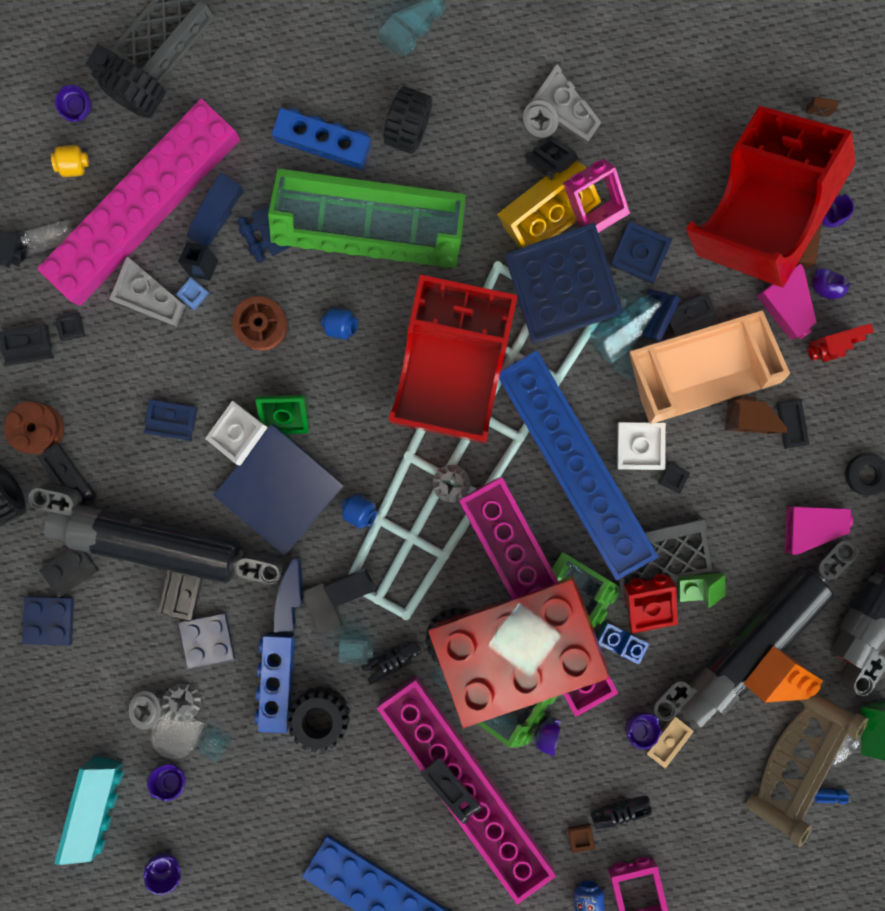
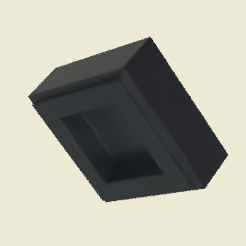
(70, 327)
(673, 478)

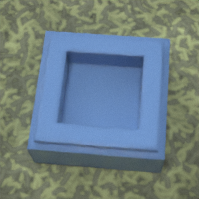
(192, 293)

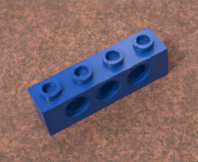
(291, 119)
(266, 718)

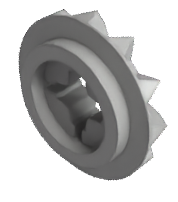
(534, 124)
(446, 473)
(185, 712)
(138, 713)

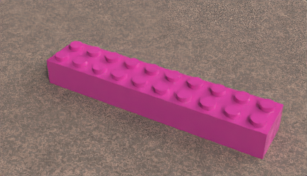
(139, 203)
(520, 563)
(494, 829)

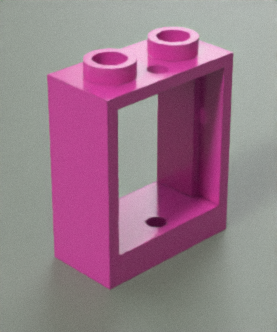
(612, 210)
(642, 867)

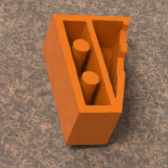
(782, 679)

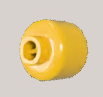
(69, 160)

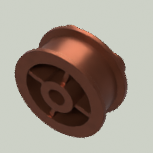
(250, 313)
(21, 423)

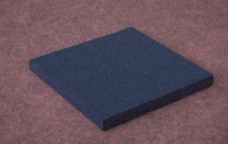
(563, 283)
(279, 489)

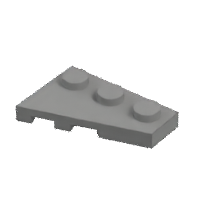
(573, 111)
(144, 294)

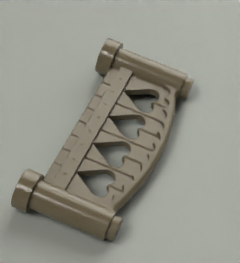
(789, 814)

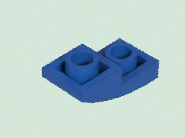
(622, 642)

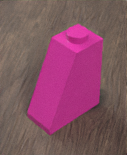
(791, 305)
(814, 526)

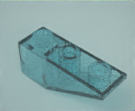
(408, 24)
(621, 332)

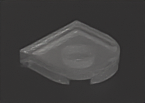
(175, 738)

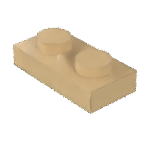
(671, 740)

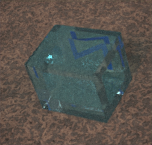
(355, 650)

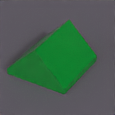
(286, 412)

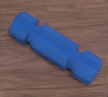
(830, 796)

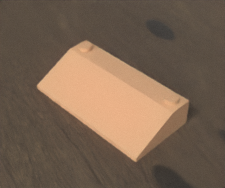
(707, 367)

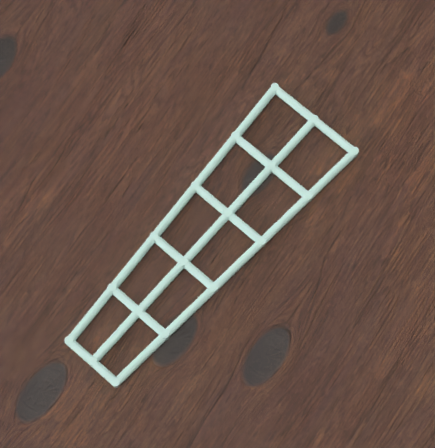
(411, 537)

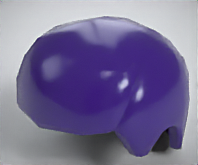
(73, 103)
(839, 212)
(829, 284)
(643, 730)
(547, 735)
(164, 786)
(162, 874)

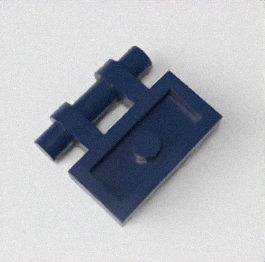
(262, 224)

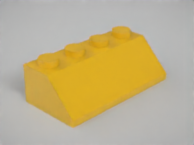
(545, 209)

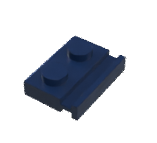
(662, 317)
(170, 420)

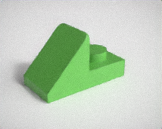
(702, 587)

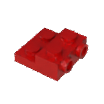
(835, 345)
(651, 603)

